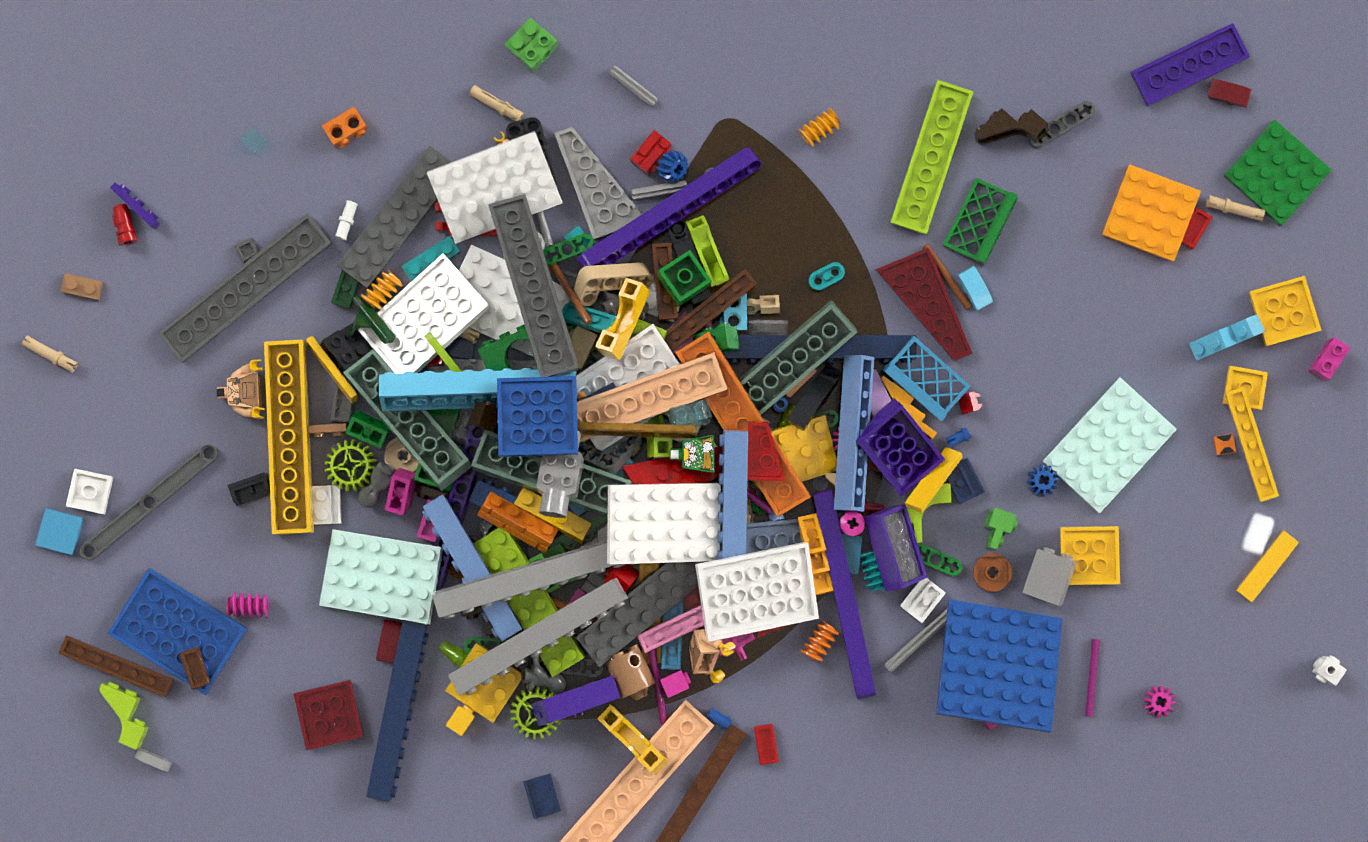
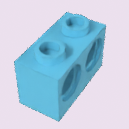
(739, 312)

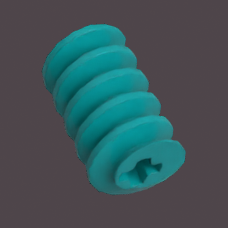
(872, 569)

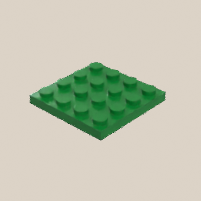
(1277, 172)

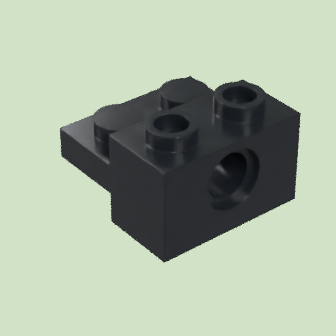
(345, 350)

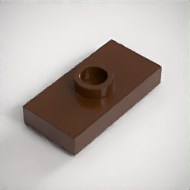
(195, 668)

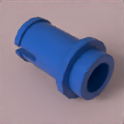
(784, 402)
(958, 437)
(719, 719)

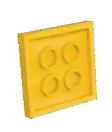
(1285, 310)
(808, 450)
(1095, 553)
(491, 698)

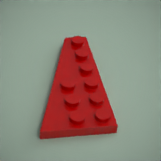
(670, 471)

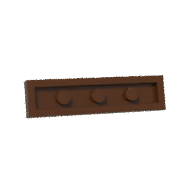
(666, 306)

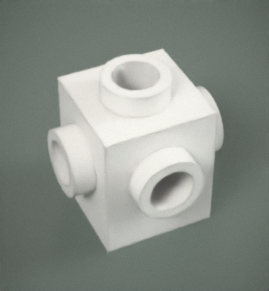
(1328, 670)

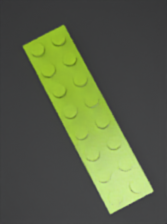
(931, 157)
(502, 552)

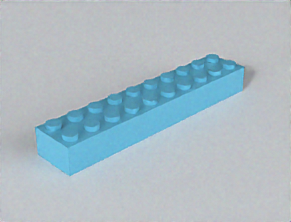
(444, 389)

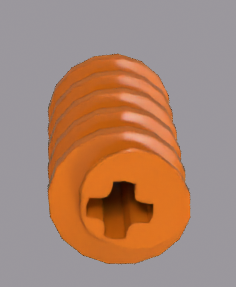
(820, 641)

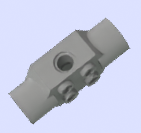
(559, 482)

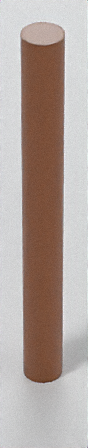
(948, 278)
(571, 294)

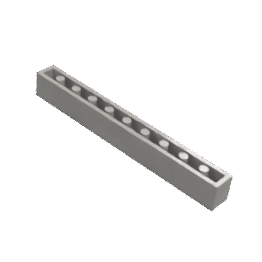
(522, 580)
(538, 636)

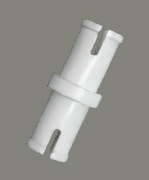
(346, 220)

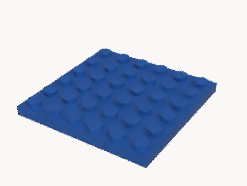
(999, 666)

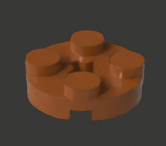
(1000, 565)

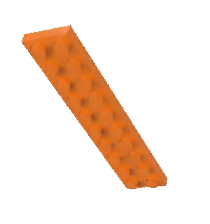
(733, 411)

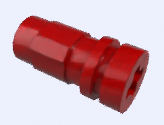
(123, 222)

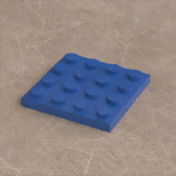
(537, 416)

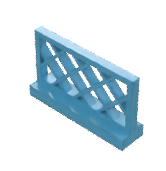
(912, 387)

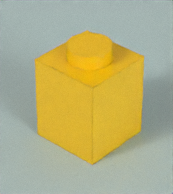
(461, 719)

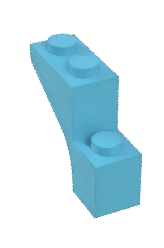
(1226, 337)

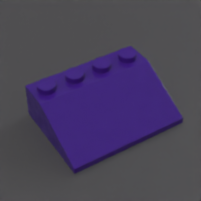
(899, 447)

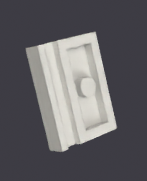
(326, 505)
(922, 599)

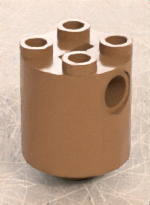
(630, 673)

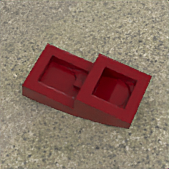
(1229, 92)
(388, 641)

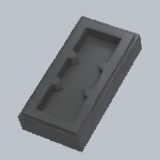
(341, 407)

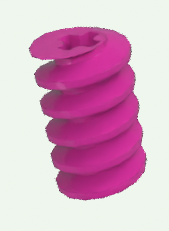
(858, 519)
(245, 605)

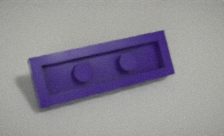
(136, 204)

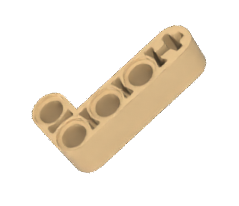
(608, 277)

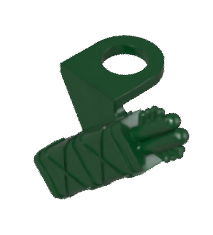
(370, 319)

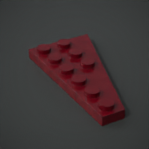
(923, 292)

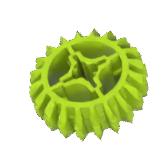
(349, 457)
(525, 726)

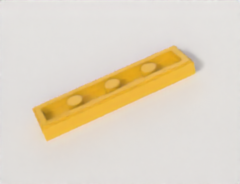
(332, 370)
(933, 481)
(1267, 566)

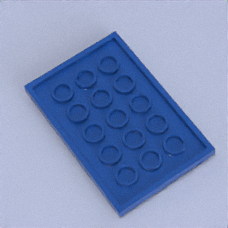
(168, 620)

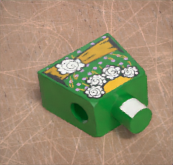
(696, 454)

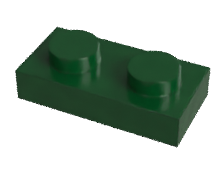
(345, 291)

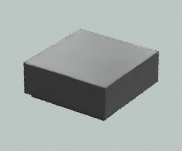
(247, 249)

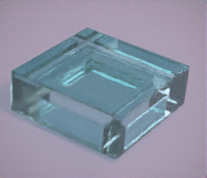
(253, 140)

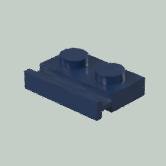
(964, 482)
(542, 796)

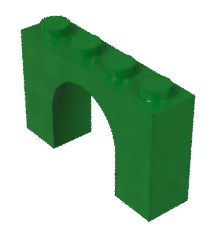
(496, 353)

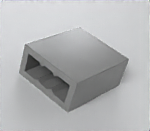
(1050, 576)

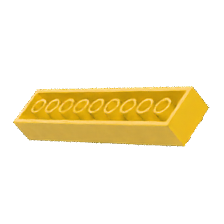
(288, 437)

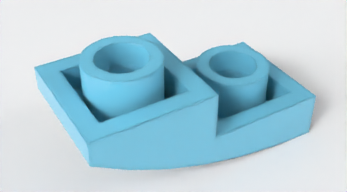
(975, 287)

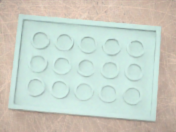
(1109, 445)
(381, 576)

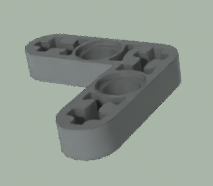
(611, 459)

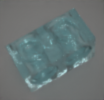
(693, 413)

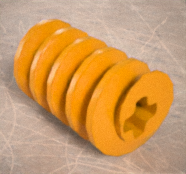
(819, 128)
(382, 289)

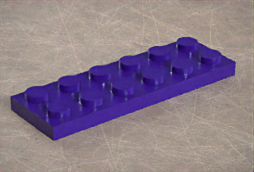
(1190, 64)

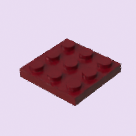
(328, 715)

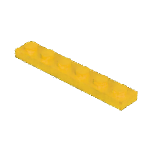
(1251, 444)

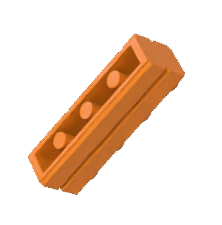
(517, 522)

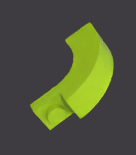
(942, 497)

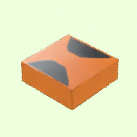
(1224, 444)

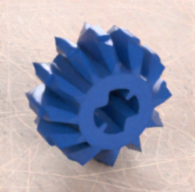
(673, 166)
(1042, 487)

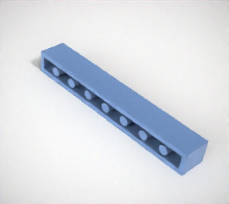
(854, 419)
(734, 493)
(468, 562)

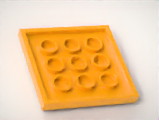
(1151, 213)

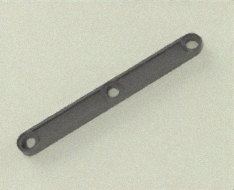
(138, 511)

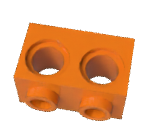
(342, 123)

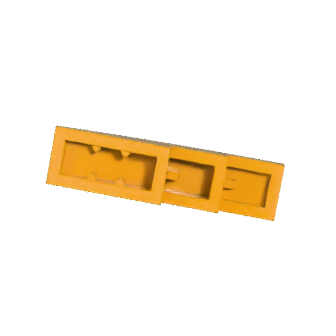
(905, 399)
(811, 533)

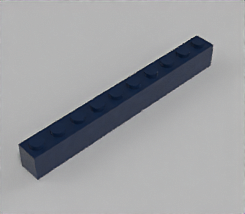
(878, 346)
(397, 710)

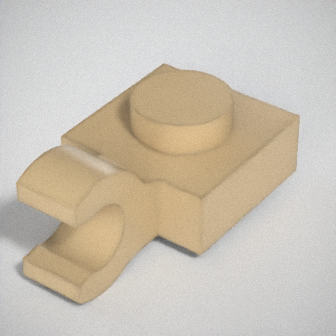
(767, 304)

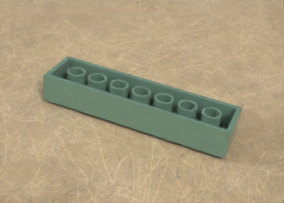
(797, 356)
(412, 428)
(525, 470)

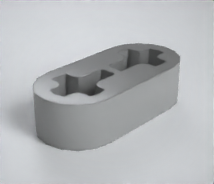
(153, 759)

